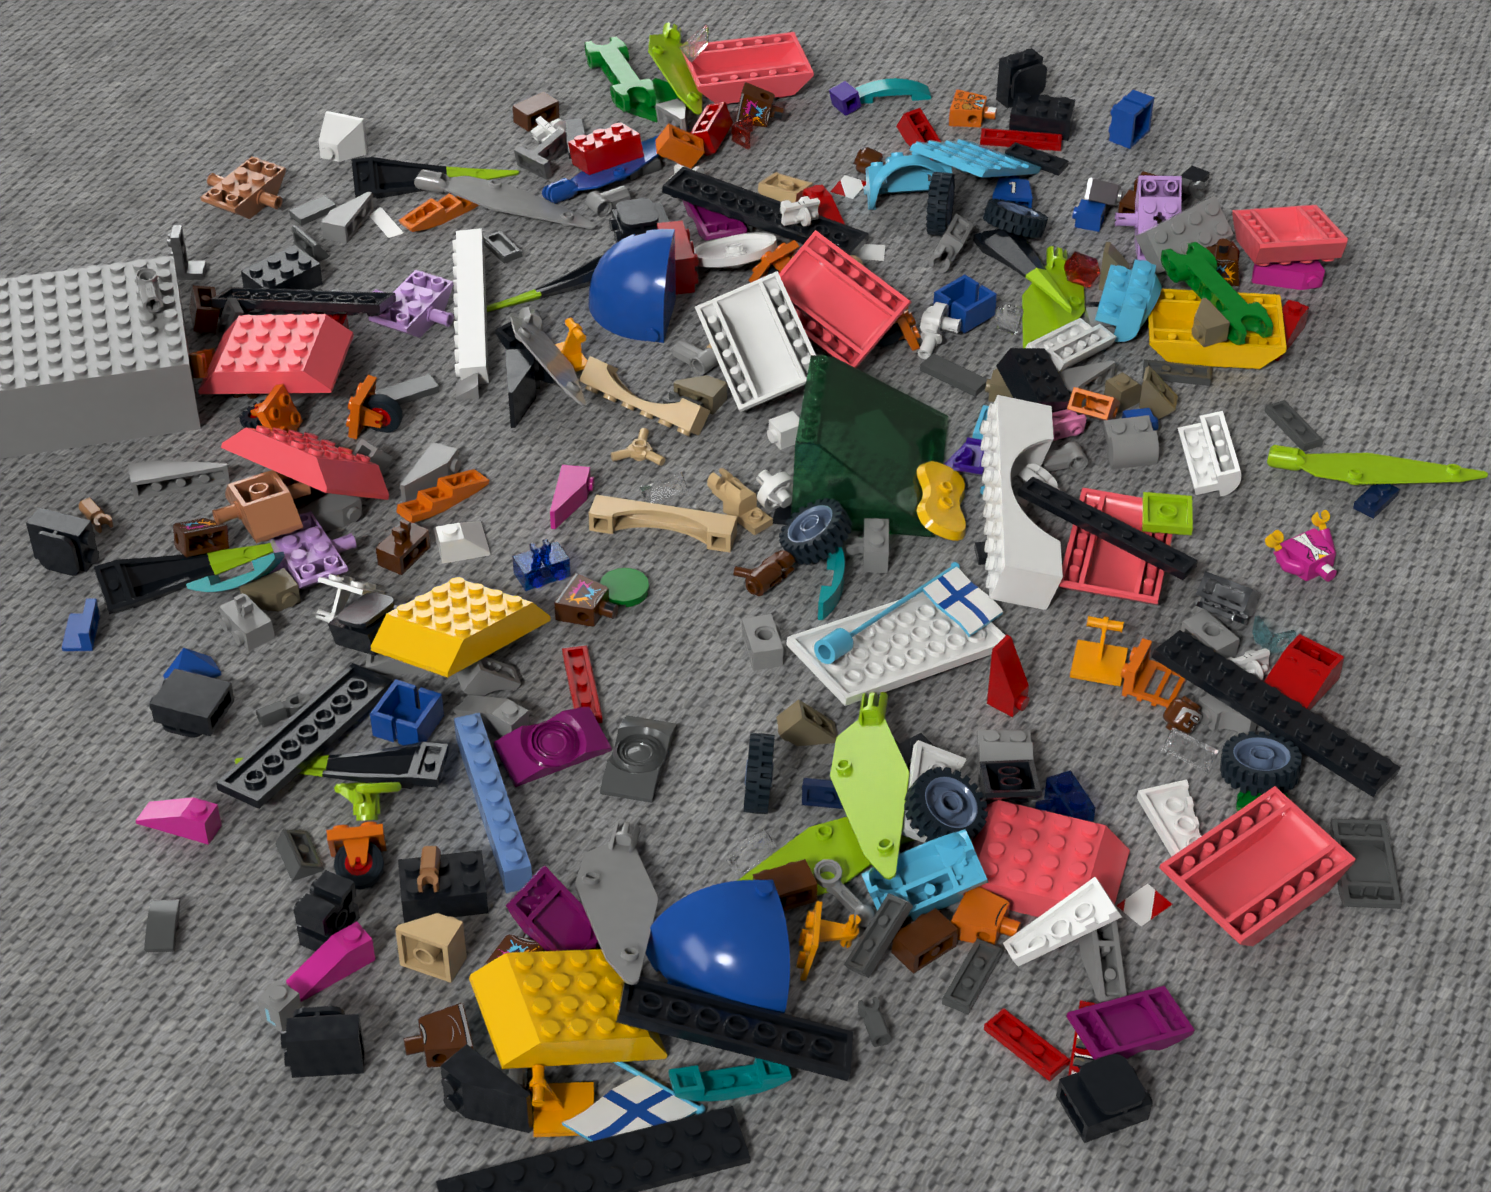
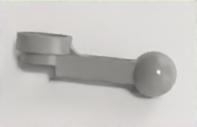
(841, 892)

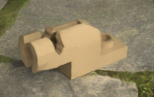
(739, 501)

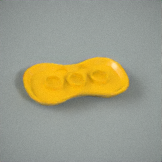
(941, 500)

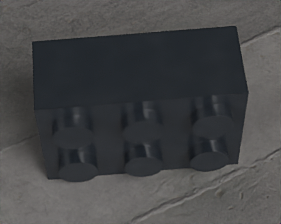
(1042, 114)
(284, 270)
(1033, 377)
(460, 887)

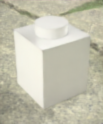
(783, 430)

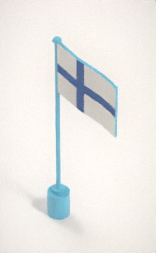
(948, 591)
(631, 1107)

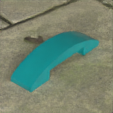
(893, 87)
(262, 567)
(831, 594)
(727, 1083)

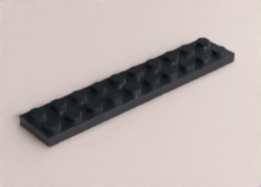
(756, 209)
(1276, 713)
(620, 1162)

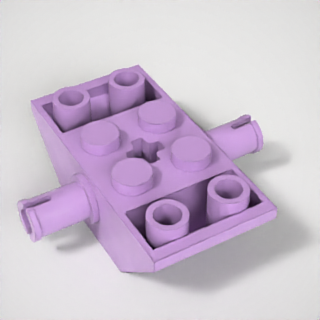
(1154, 198)
(418, 305)
(311, 552)

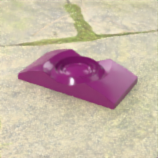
(713, 224)
(551, 745)
(552, 914)
(1131, 1024)

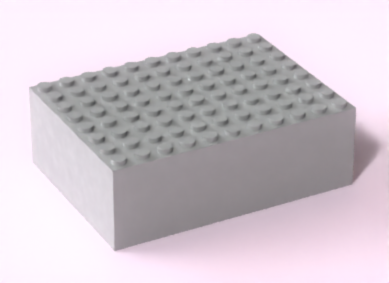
(90, 361)

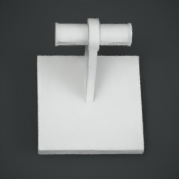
(345, 586)

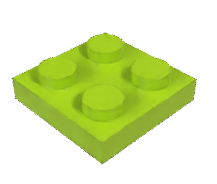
(1167, 513)

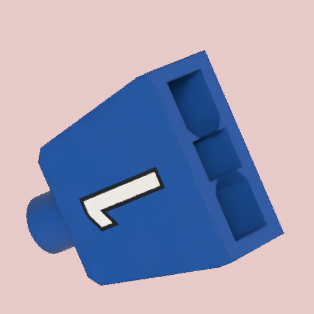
(1014, 190)

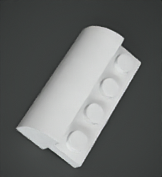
(1073, 343)
(1210, 455)

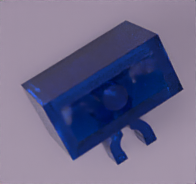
(541, 565)
(1066, 797)

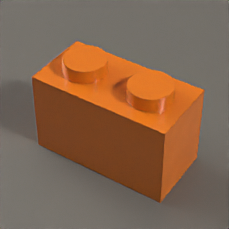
(679, 146)

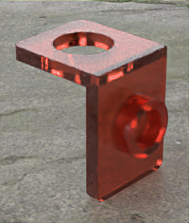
(741, 129)

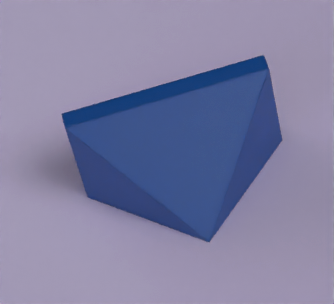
(195, 663)

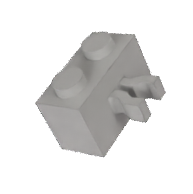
(873, 545)
(246, 622)

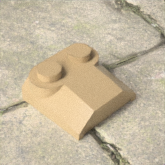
(783, 187)

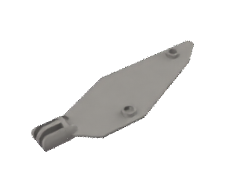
(500, 197)
(529, 332)
(618, 901)

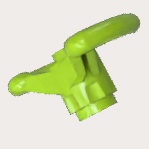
(366, 797)

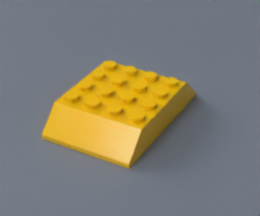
(1172, 336)
(455, 626)
(558, 1011)

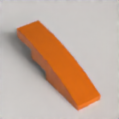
(436, 213)
(447, 493)

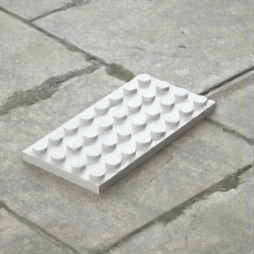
(894, 650)

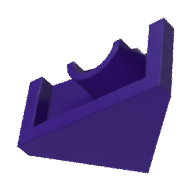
(967, 458)

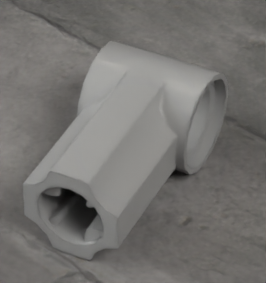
(604, 202)
(149, 289)
(699, 360)
(1069, 456)

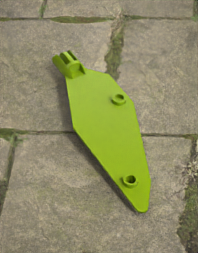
(671, 62)
(1040, 310)
(1368, 467)
(872, 783)
(819, 842)

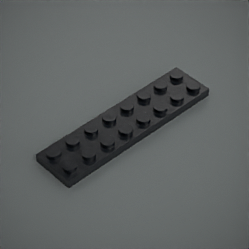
(306, 300)
(304, 736)
(737, 1027)

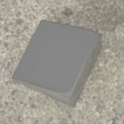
(468, 388)

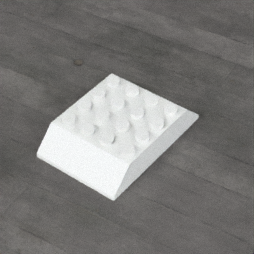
(757, 340)

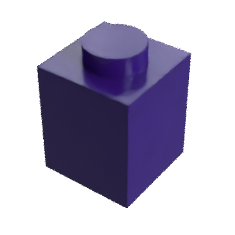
(845, 98)

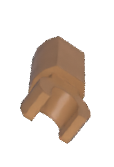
(95, 514)
(429, 868)

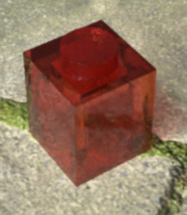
(1081, 269)

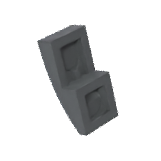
(162, 925)

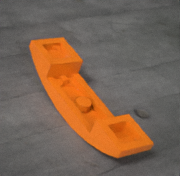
(200, 362)

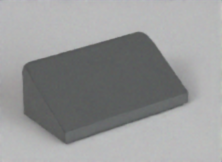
(307, 245)
(298, 854)

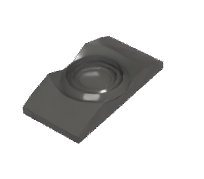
(638, 758)
(1372, 877)

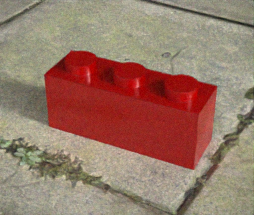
(713, 126)

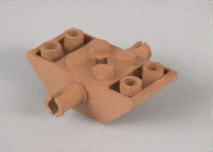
(246, 188)
(263, 505)

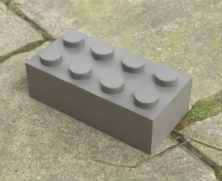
(1198, 223)

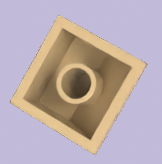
(432, 945)

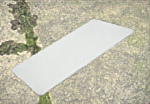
(385, 223)

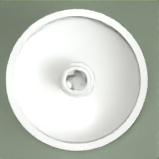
(735, 250)

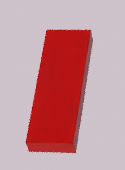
(1026, 1044)

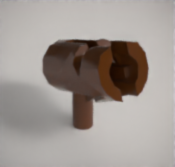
(768, 573)

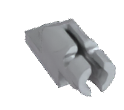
(951, 242)

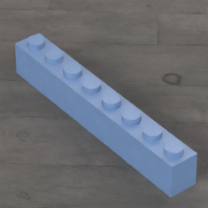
(493, 802)

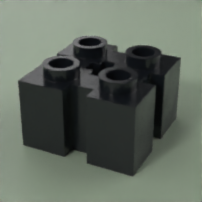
(325, 909)

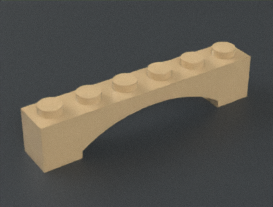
(684, 414)
(711, 528)

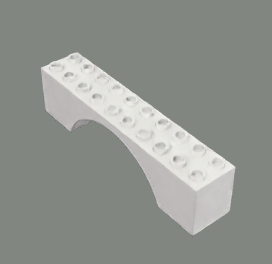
(1021, 558)

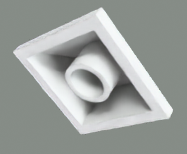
(342, 137)
(461, 541)

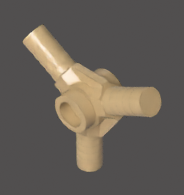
(639, 450)

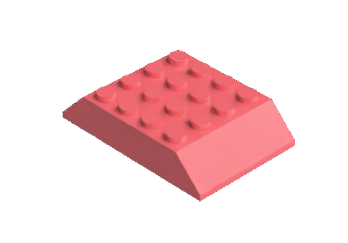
(764, 61)
(1288, 235)
(840, 300)
(276, 350)
(310, 461)
(1105, 569)
(1045, 856)
(1259, 867)

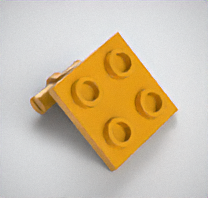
(572, 345)
(1099, 660)
(823, 931)
(557, 1103)

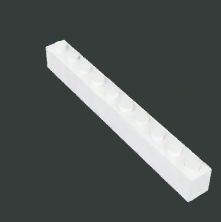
(471, 303)

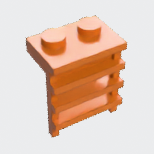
(1140, 673)

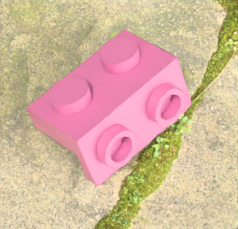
(1067, 424)

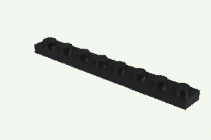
(1108, 528)

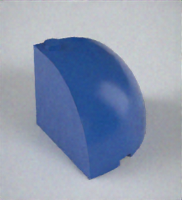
(636, 286)
(726, 943)

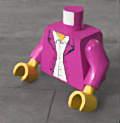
(1308, 553)

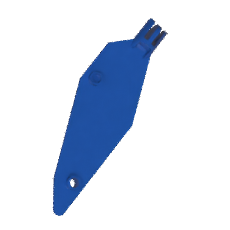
(567, 188)

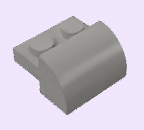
(1131, 442)
(1003, 745)

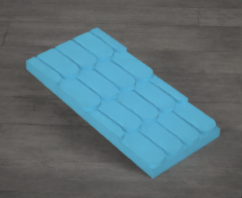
(974, 158)

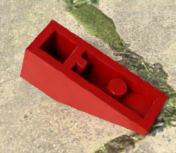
(916, 127)
(827, 205)
(1294, 321)
(1007, 679)

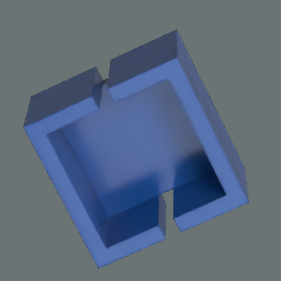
(1131, 119)
(964, 302)
(400, 717)

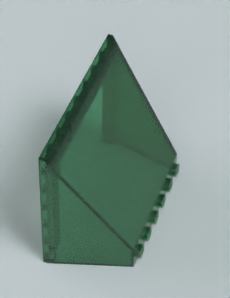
(864, 446)

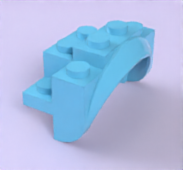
(900, 175)
(1128, 298)
(931, 874)

